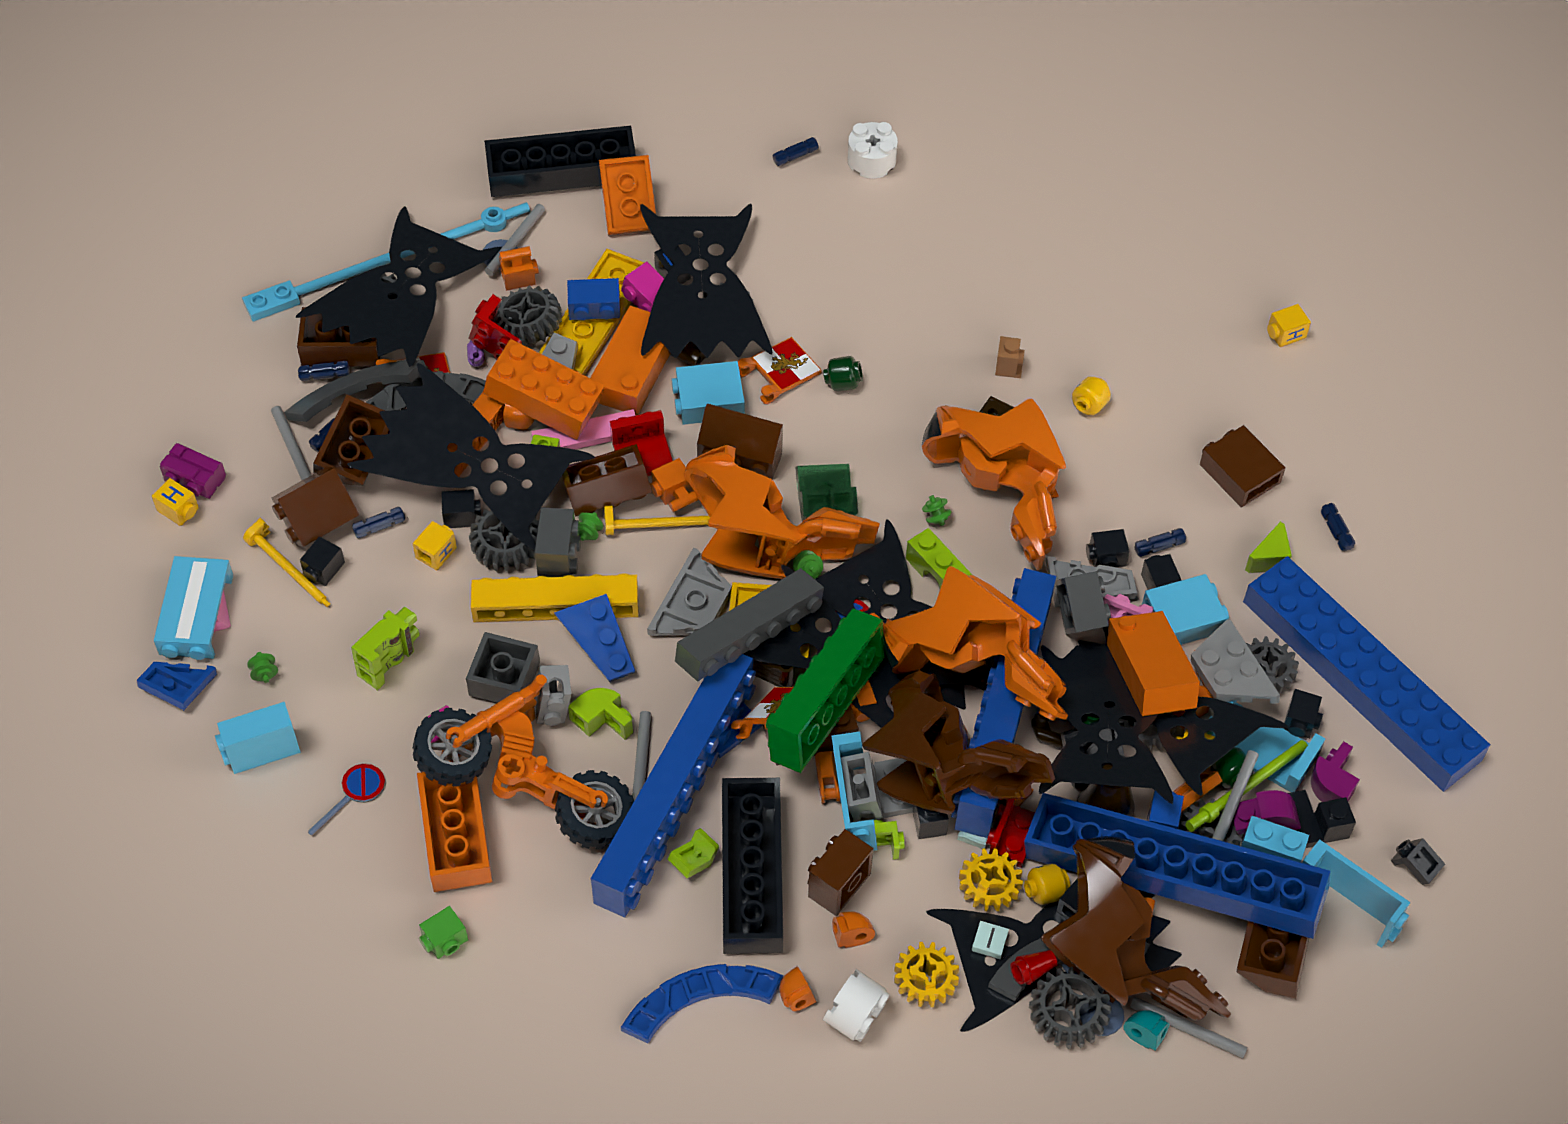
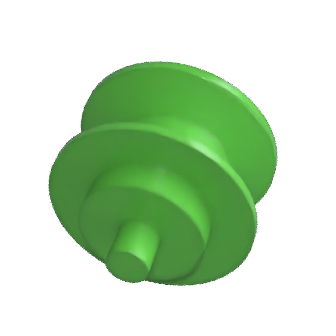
(936, 509)
(589, 526)
(809, 562)
(262, 667)

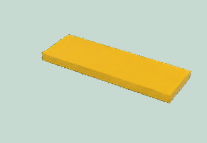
(594, 333)

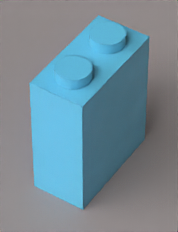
(707, 383)
(1189, 607)
(257, 738)
(1274, 839)

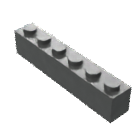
(749, 625)

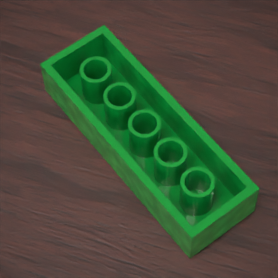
(825, 690)

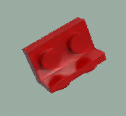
(1011, 832)

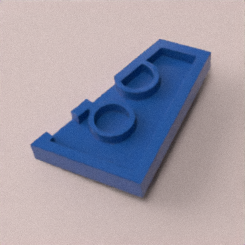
(599, 635)

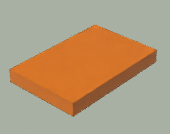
(625, 187)

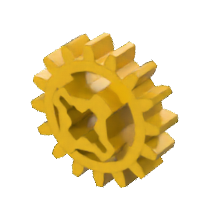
(991, 867)
(915, 980)

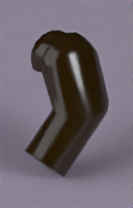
(1043, 731)

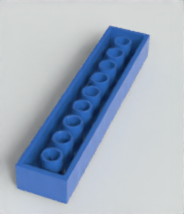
(1366, 673)
(999, 709)
(670, 787)
(1187, 866)

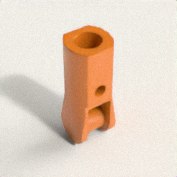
(827, 776)

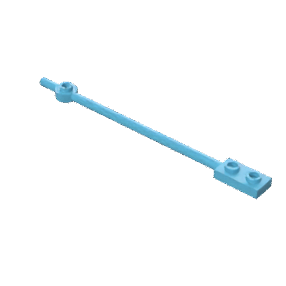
(286, 296)

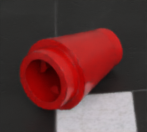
(1032, 966)

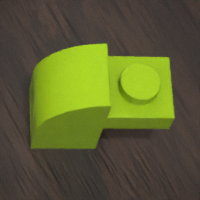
(600, 707)

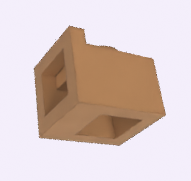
(1009, 357)

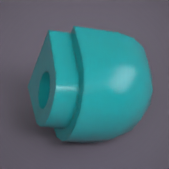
(1146, 1028)

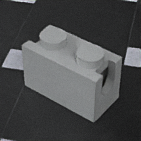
(553, 701)
(861, 789)

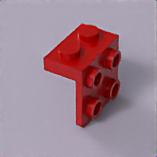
(486, 333)
(648, 434)

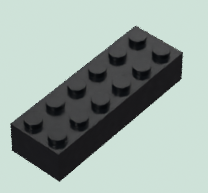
(554, 159)
(752, 866)

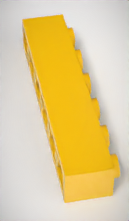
(543, 596)

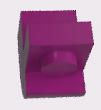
(1329, 778)
(1270, 806)

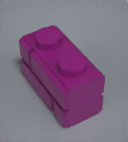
(193, 470)

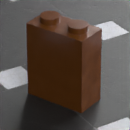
(1242, 465)
(314, 507)

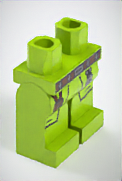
(385, 646)

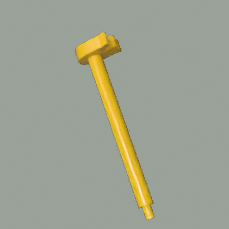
(611, 524)
(256, 535)

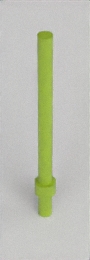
(1211, 811)

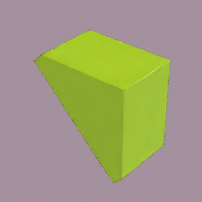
(1269, 551)

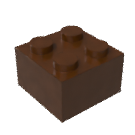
(839, 871)

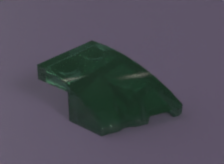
(825, 487)

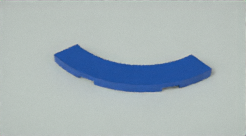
(697, 986)

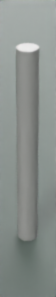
(516, 237)
(290, 442)
(641, 752)
(1235, 795)
(1192, 1028)

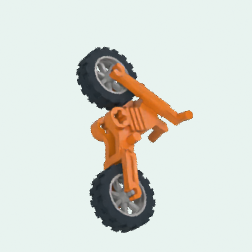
(517, 766)

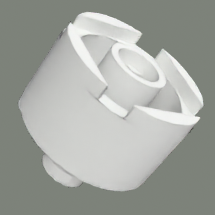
(872, 149)
(855, 1004)

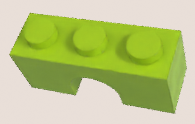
(931, 556)

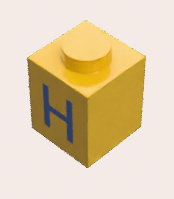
(1288, 325)
(175, 502)
(434, 545)

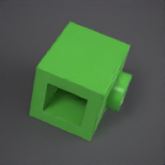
(443, 933)

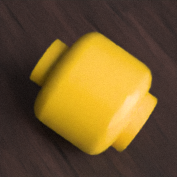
(1092, 394)
(1046, 884)

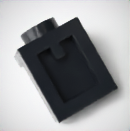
(1419, 859)

